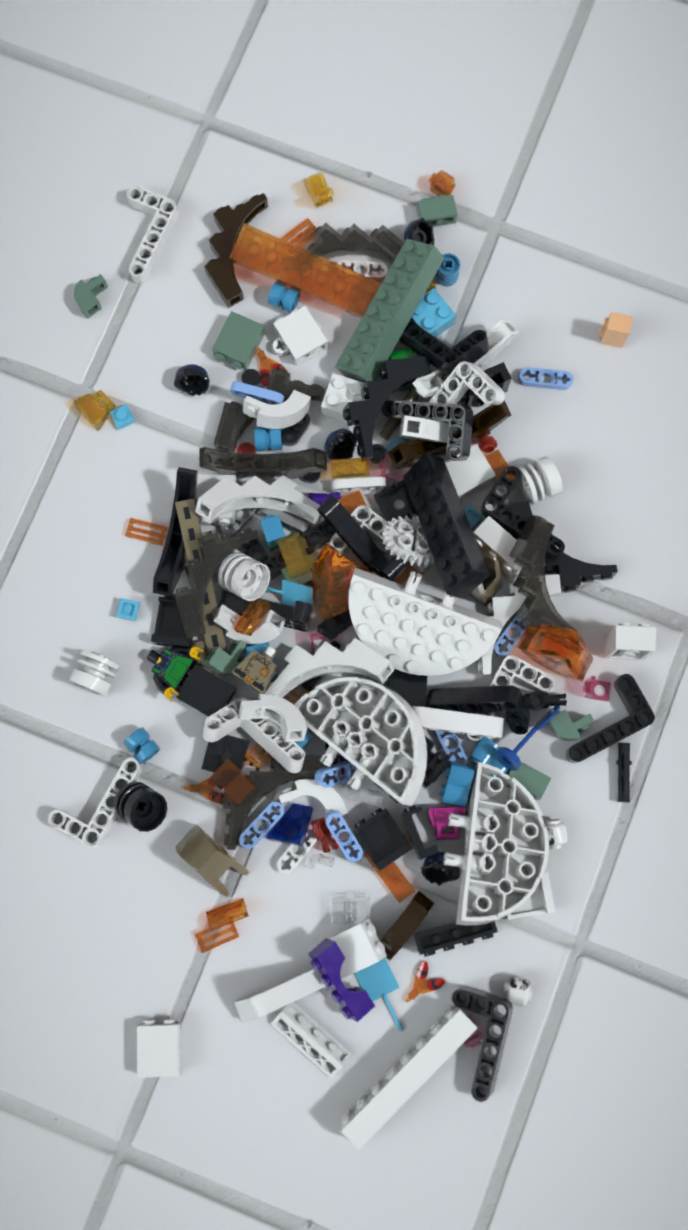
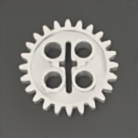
(399, 540)

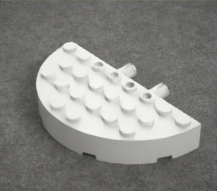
(415, 628)
(372, 731)
(502, 848)

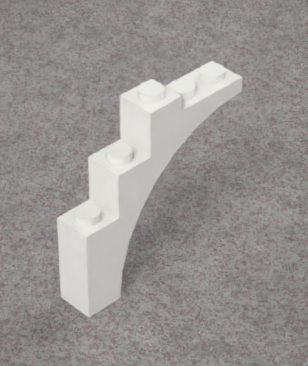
(498, 339)
(256, 493)
(506, 607)
(328, 660)

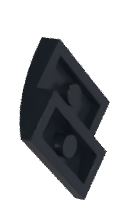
(409, 687)

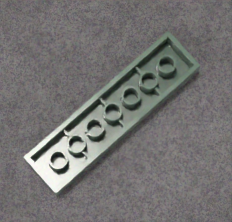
(390, 311)

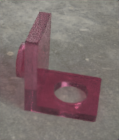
(383, 465)
(316, 636)
(589, 686)
(476, 1037)

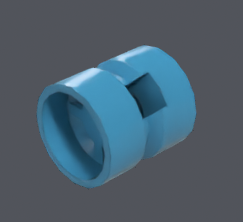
(448, 270)
(284, 297)
(267, 439)
(141, 745)

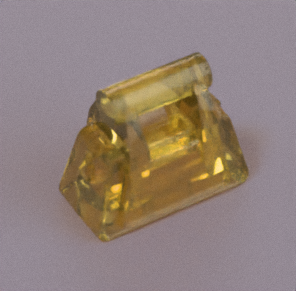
(92, 410)

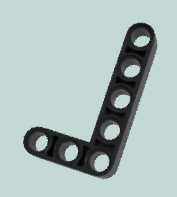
(439, 354)
(435, 413)
(516, 518)
(358, 541)
(273, 561)
(296, 616)
(484, 700)
(617, 728)
(490, 1038)

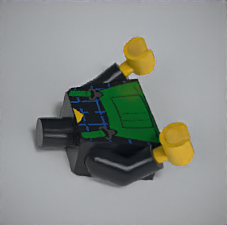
(172, 667)

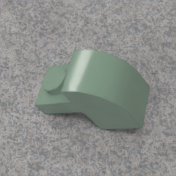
(85, 295)
(224, 662)
(565, 729)

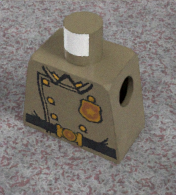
(257, 669)

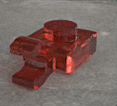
(323, 833)

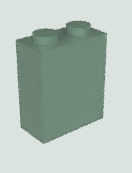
(238, 341)

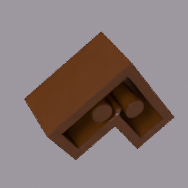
(234, 781)

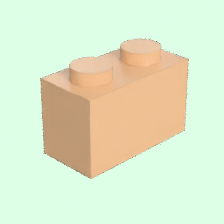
(615, 329)

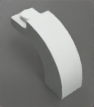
(278, 415)
(267, 630)
(279, 711)
(308, 788)

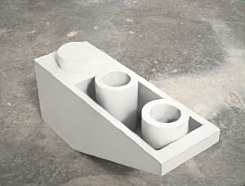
(424, 429)

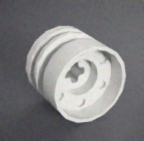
(540, 480)
(244, 576)
(94, 672)

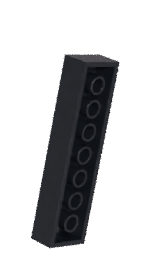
(446, 526)

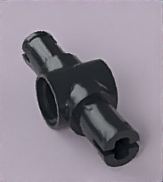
(546, 700)

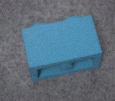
(272, 531)

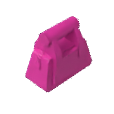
(439, 818)

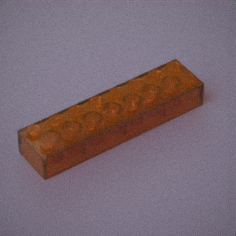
(303, 271)

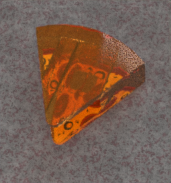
(332, 581)
(557, 650)

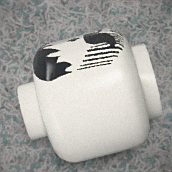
(556, 833)
(518, 991)

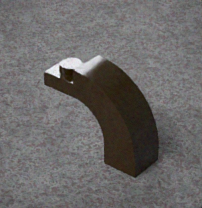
(406, 924)

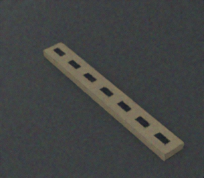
(190, 532)

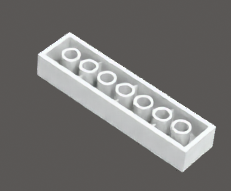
(407, 1077)

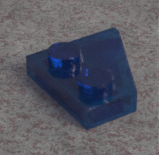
(292, 826)

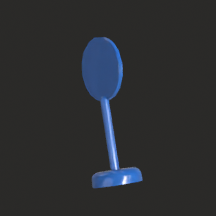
(509, 757)

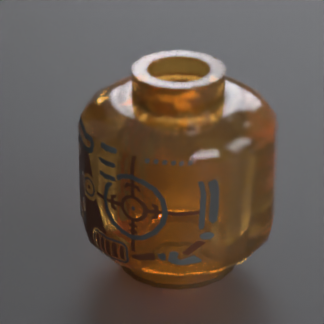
(442, 183)

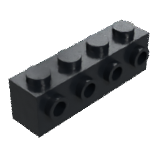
(451, 934)

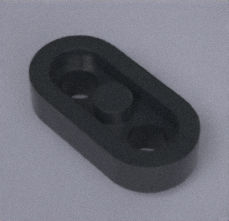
(296, 430)

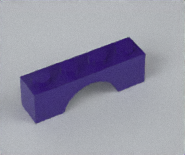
(328, 959)

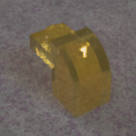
(318, 189)

